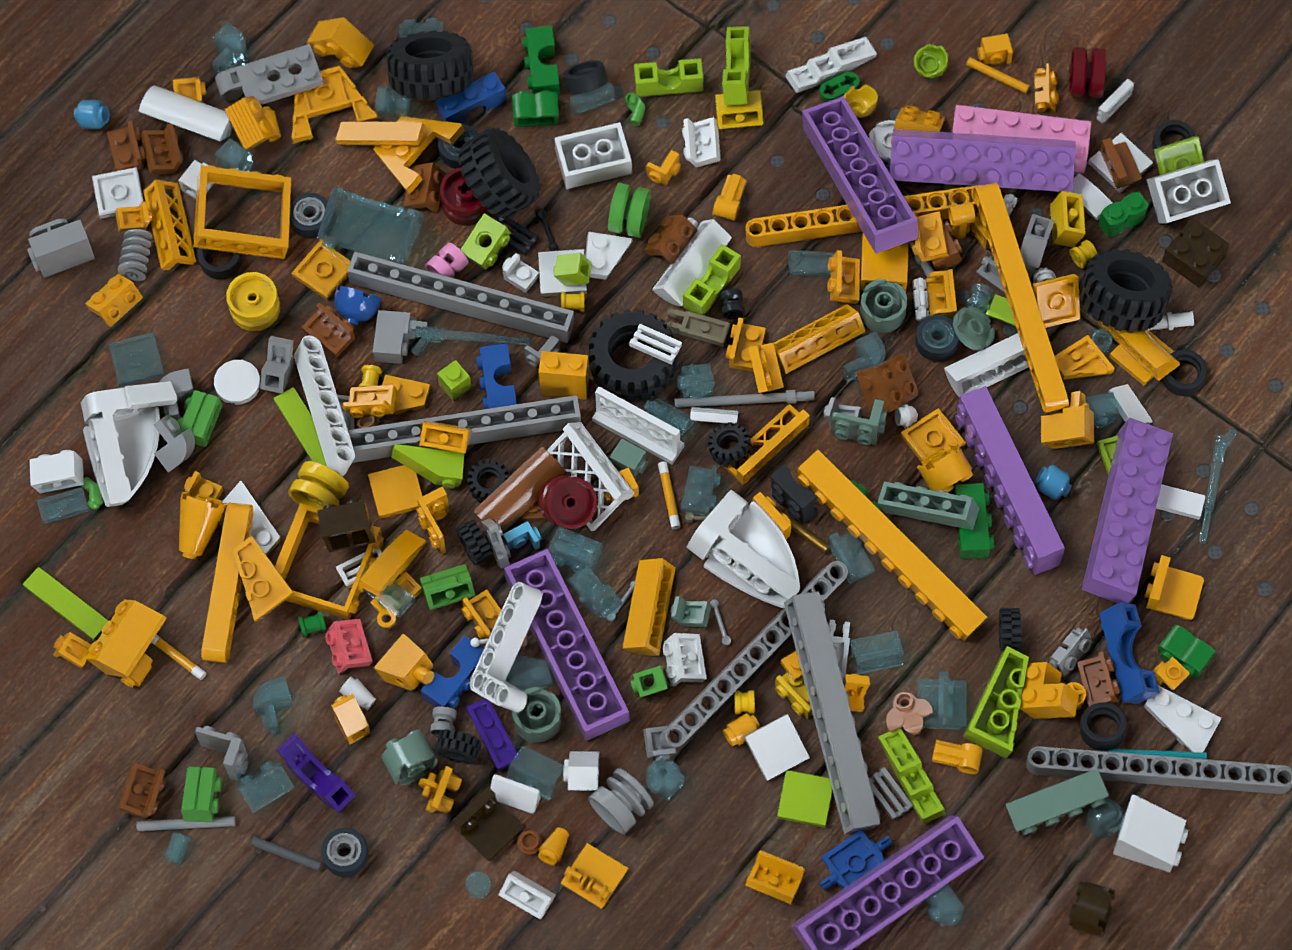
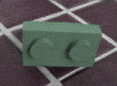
(860, 429)

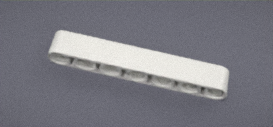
(324, 405)

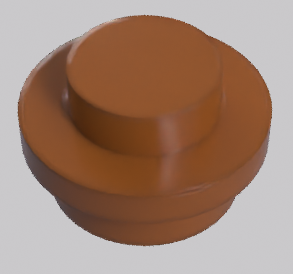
(529, 842)

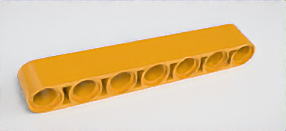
(226, 585)

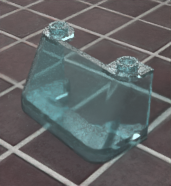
(369, 226)

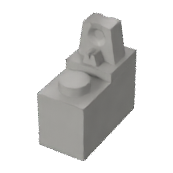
(1035, 242)
(393, 335)

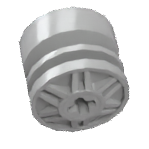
(625, 797)

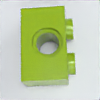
(485, 229)

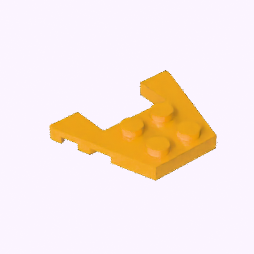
(334, 95)
(400, 157)

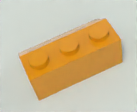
(125, 638)

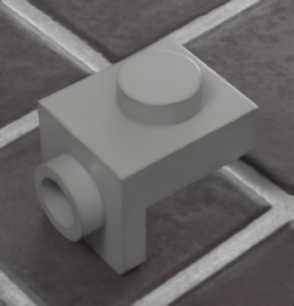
(533, 357)
(835, 407)
(653, 746)

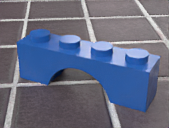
(1120, 627)

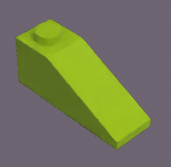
(435, 465)

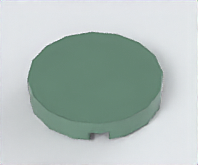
(973, 328)

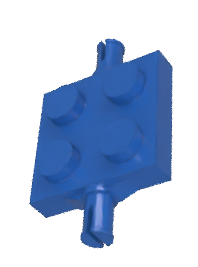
(852, 859)

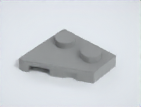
(494, 533)

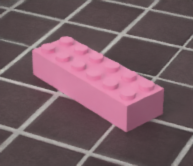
(1014, 124)

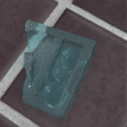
(529, 673)

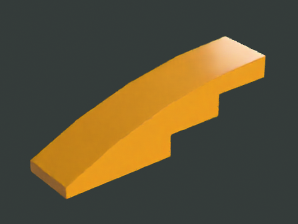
(391, 562)

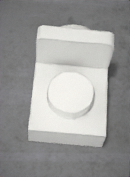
(519, 273)

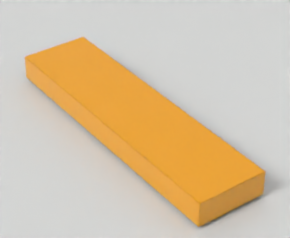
(380, 133)

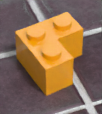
(343, 40)
(1045, 695)

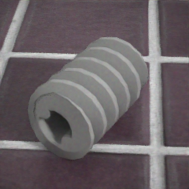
(134, 254)

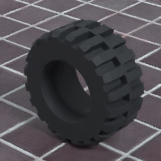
(430, 65)
(499, 172)
(1125, 290)
(623, 381)

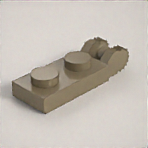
(699, 327)

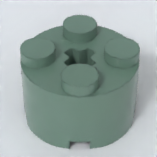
(883, 306)
(549, 720)
(409, 758)

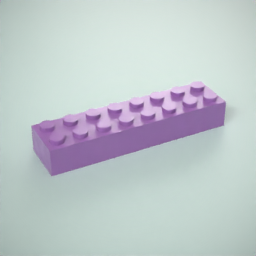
(982, 160)
(860, 175)
(1009, 481)
(1127, 511)
(570, 648)
(890, 888)

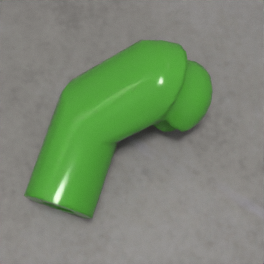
(637, 107)
(94, 493)

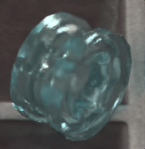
(1107, 341)

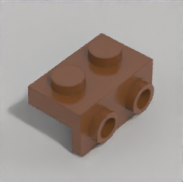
(162, 150)
(428, 190)
(671, 238)
(329, 330)
(1098, 679)
(141, 791)

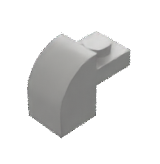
(279, 365)
(183, 387)
(179, 444)

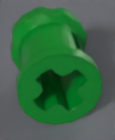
(312, 624)

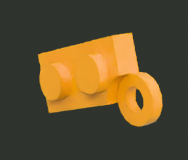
(408, 584)

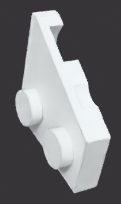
(605, 253)

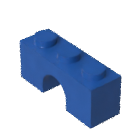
(483, 92)
(495, 363)
(446, 691)

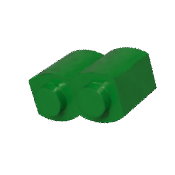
(535, 109)
(1123, 214)
(1187, 650)

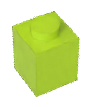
(572, 269)
(454, 380)

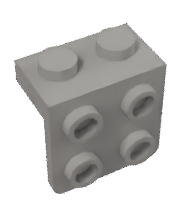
(229, 743)

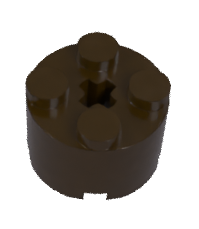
(1092, 908)

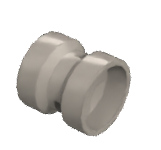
(443, 719)

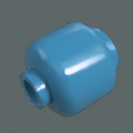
(91, 114)
(1053, 482)

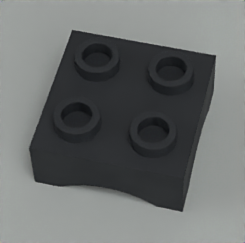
(797, 499)

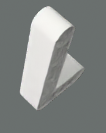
(503, 648)

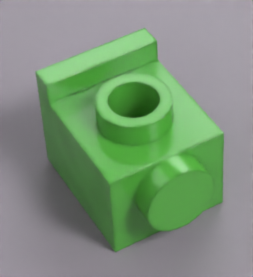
(657, 674)

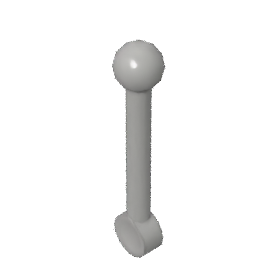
(612, 616)
(726, 640)

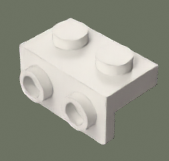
(701, 141)

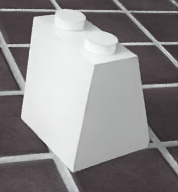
(1150, 835)

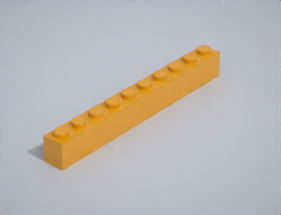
(891, 546)

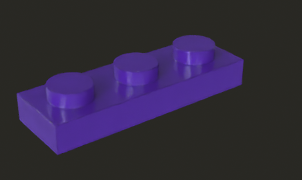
(492, 733)

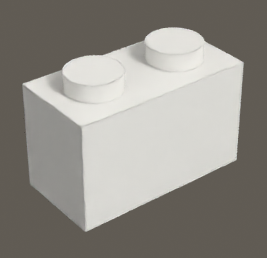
(56, 471)
(582, 770)

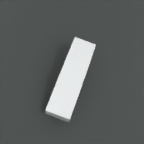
(828, 66)

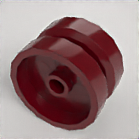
(1087, 72)
(458, 201)
(574, 490)

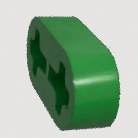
(838, 86)

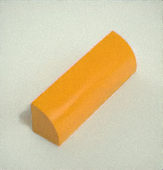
(1145, 351)
(649, 607)

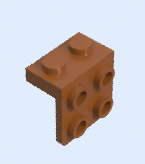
(888, 382)

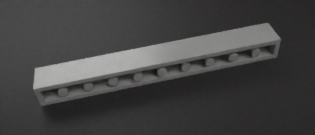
(461, 297)
(485, 426)
(832, 713)

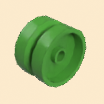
(629, 210)

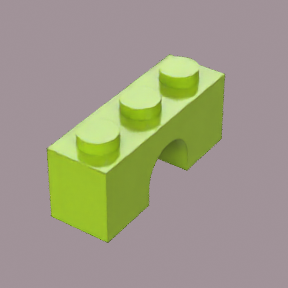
(683, 79)
(704, 292)

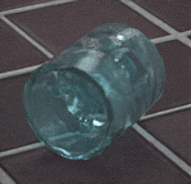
(390, 101)

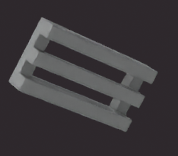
(901, 810)

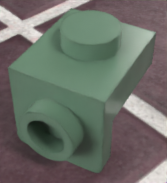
(690, 612)

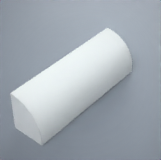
(186, 113)
(691, 262)
(987, 366)

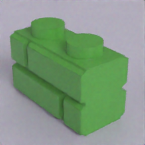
(200, 416)
(447, 587)
(200, 794)

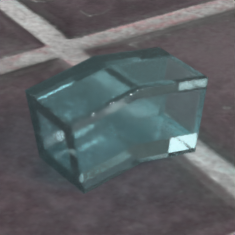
(177, 848)

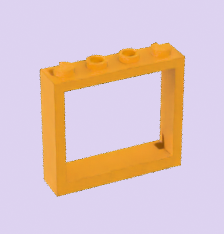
(241, 242)
(303, 516)

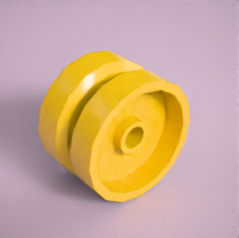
(253, 301)
(318, 486)

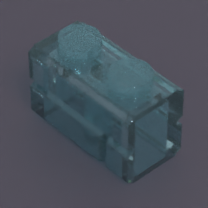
(574, 550)

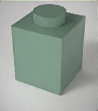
(629, 456)

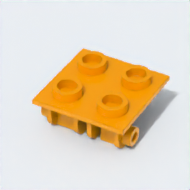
(594, 875)

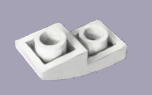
(1093, 199)

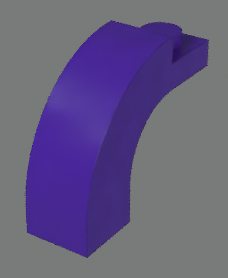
(314, 775)

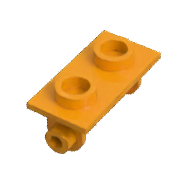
(1046, 80)

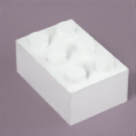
(593, 155)
(1188, 191)

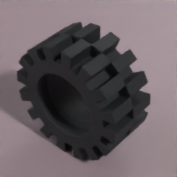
(726, 434)
(485, 469)
(473, 542)
(1010, 628)
(458, 746)

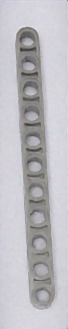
(745, 662)
(1170, 764)

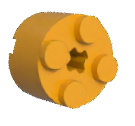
(945, 468)

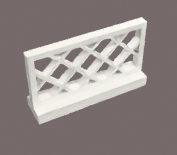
(637, 426)
(599, 463)

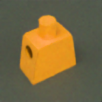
(405, 665)

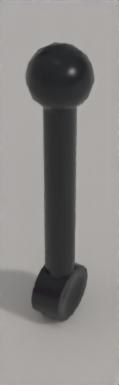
(542, 216)

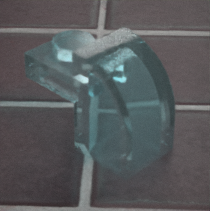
(232, 48)
(870, 353)
(594, 595)
(270, 698)

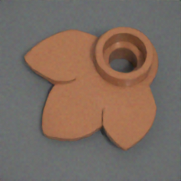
(909, 716)

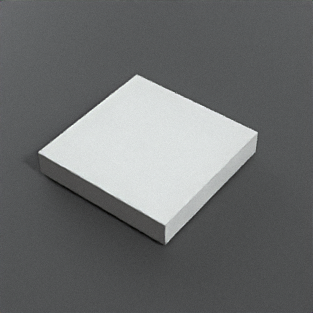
(1142, 161)
(117, 191)
(548, 283)
(776, 747)

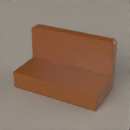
(1120, 163)

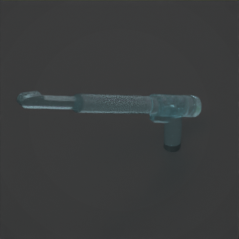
(437, 335)
(1220, 445)

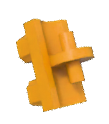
(444, 781)

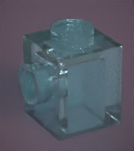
(234, 156)
(1104, 409)
(944, 906)

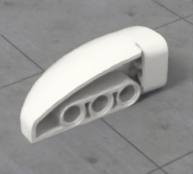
(119, 443)
(747, 550)

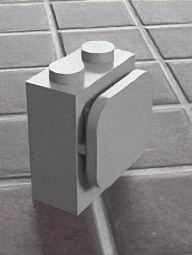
(59, 246)

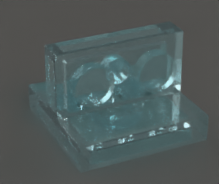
(947, 702)

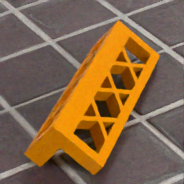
(163, 224)
(817, 340)
(774, 445)

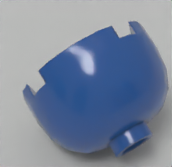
(355, 304)

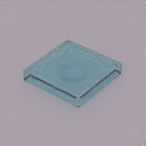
(136, 359)

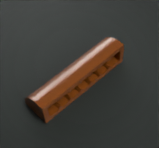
(519, 490)

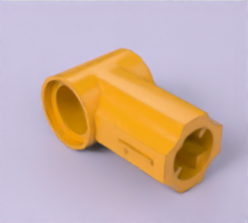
(728, 203)
(961, 218)
(964, 756)

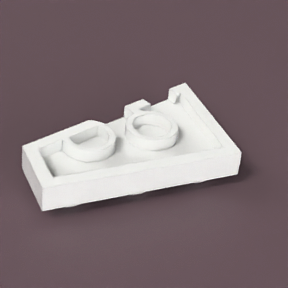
(261, 528)
(1184, 719)

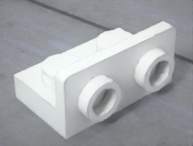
(684, 658)

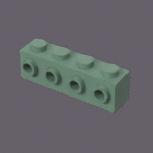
(928, 505)
(1056, 801)

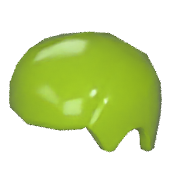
(931, 61)

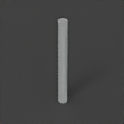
(181, 824)

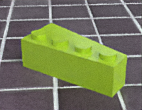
(997, 711)

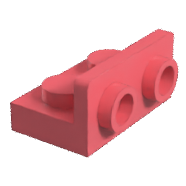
(348, 645)

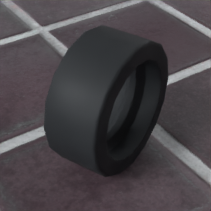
(585, 77)
(1171, 126)
(219, 272)
(1191, 388)
(1103, 743)

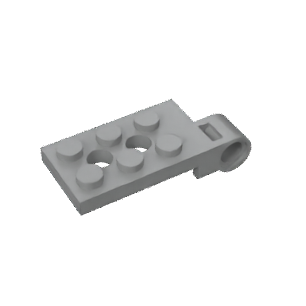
(253, 77)

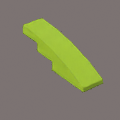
(911, 775)

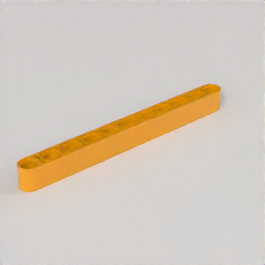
(834, 217)
(1021, 298)

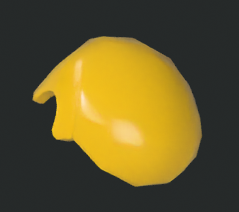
(862, 100)

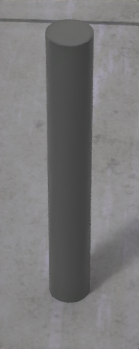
(286, 853)

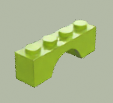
(737, 70)

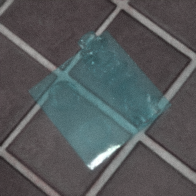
(669, 415)

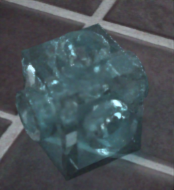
(696, 381)
(664, 778)

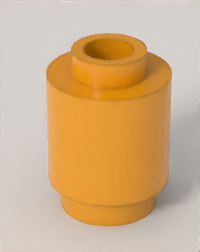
(139, 672)
(740, 728)

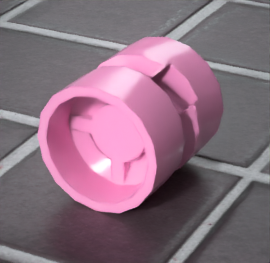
(450, 260)

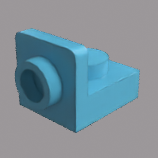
(518, 536)

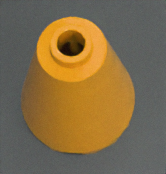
(198, 522)

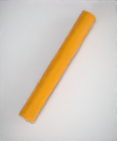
(1008, 80)

